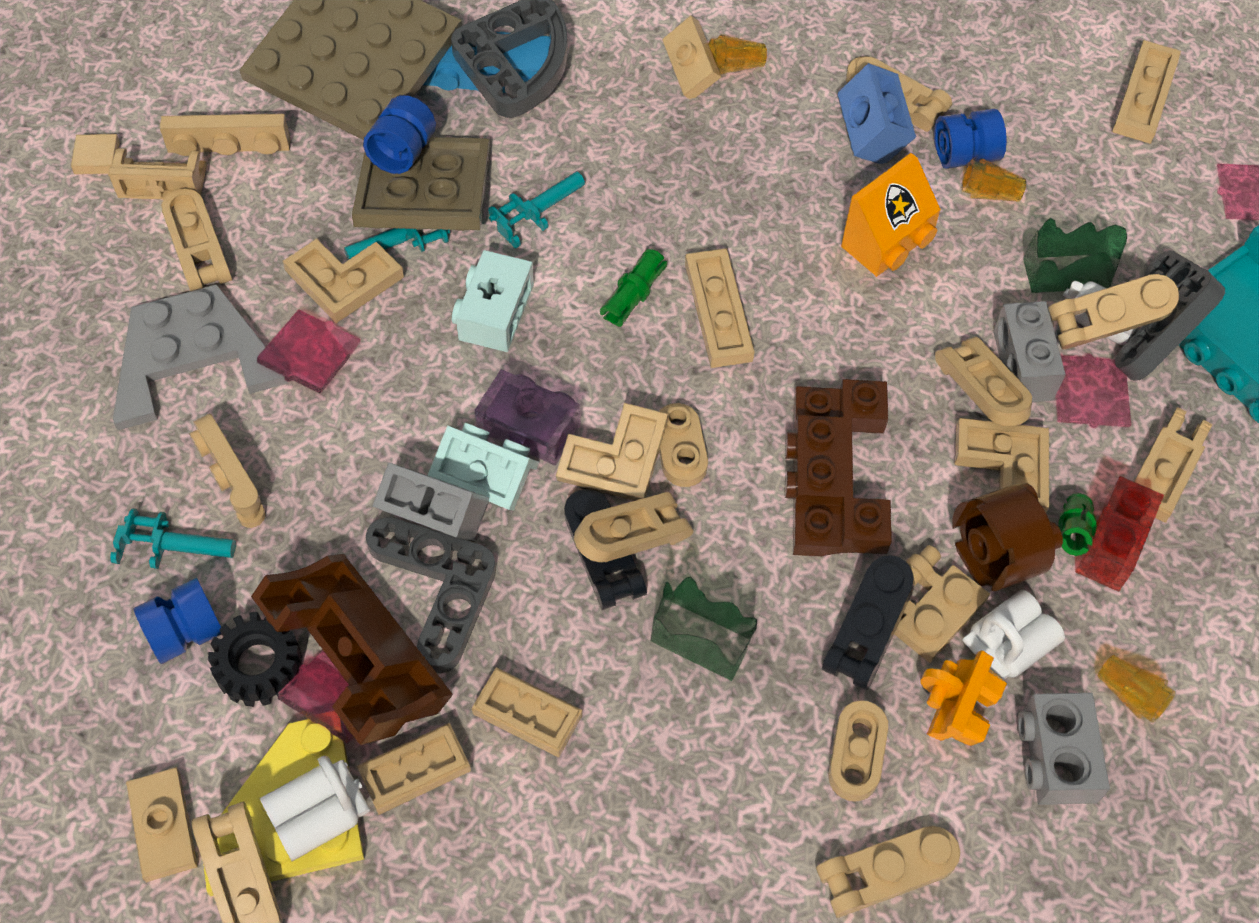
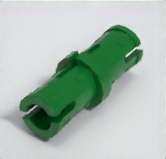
(633, 287)
(1081, 525)

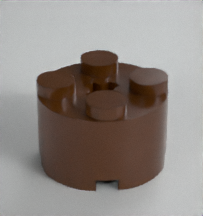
(1006, 536)

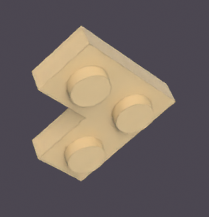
(345, 286)
(1016, 451)
(617, 468)

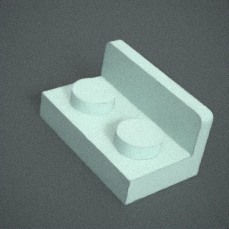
(482, 466)

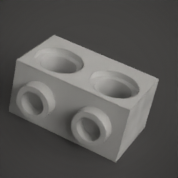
(1030, 348)
(430, 502)
(1076, 750)

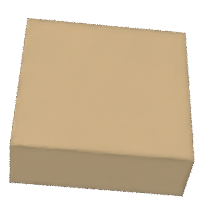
(94, 153)

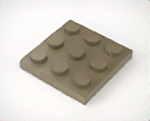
(436, 193)

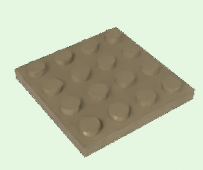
(350, 56)

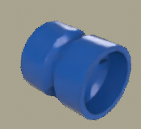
(399, 134)
(975, 138)
(177, 621)

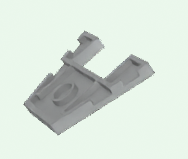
(180, 337)

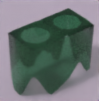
(1050, 241)
(695, 648)

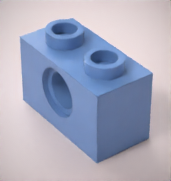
(876, 114)

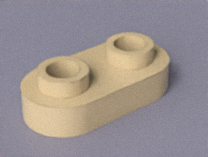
(680, 442)
(858, 752)

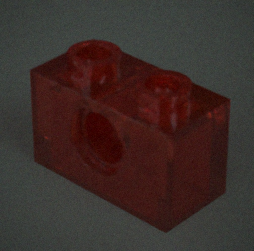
(1120, 533)

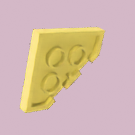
(287, 759)

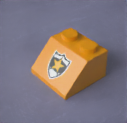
(891, 217)

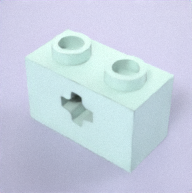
(493, 300)

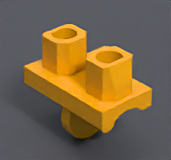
(954, 695)

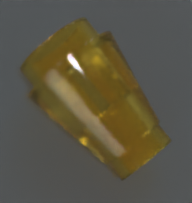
(737, 54)
(992, 182)
(1137, 688)

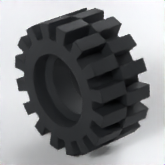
(235, 641)

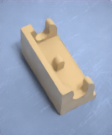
(155, 179)

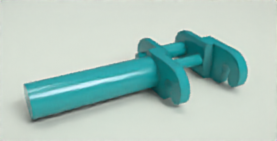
(533, 208)
(397, 236)
(166, 540)

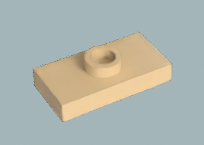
(691, 58)
(527, 712)
(414, 768)
(161, 824)

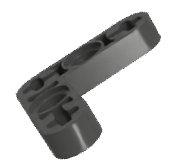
(1197, 298)
(455, 585)

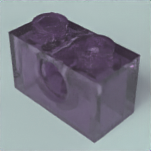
(515, 395)

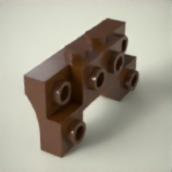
(821, 481)
(365, 643)

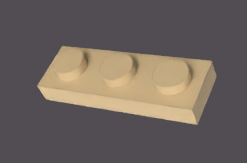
(1147, 91)
(225, 133)
(719, 308)

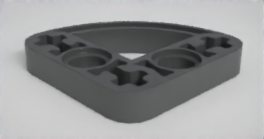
(529, 20)

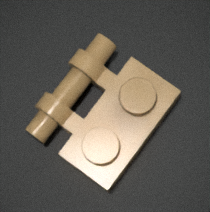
(942, 610)

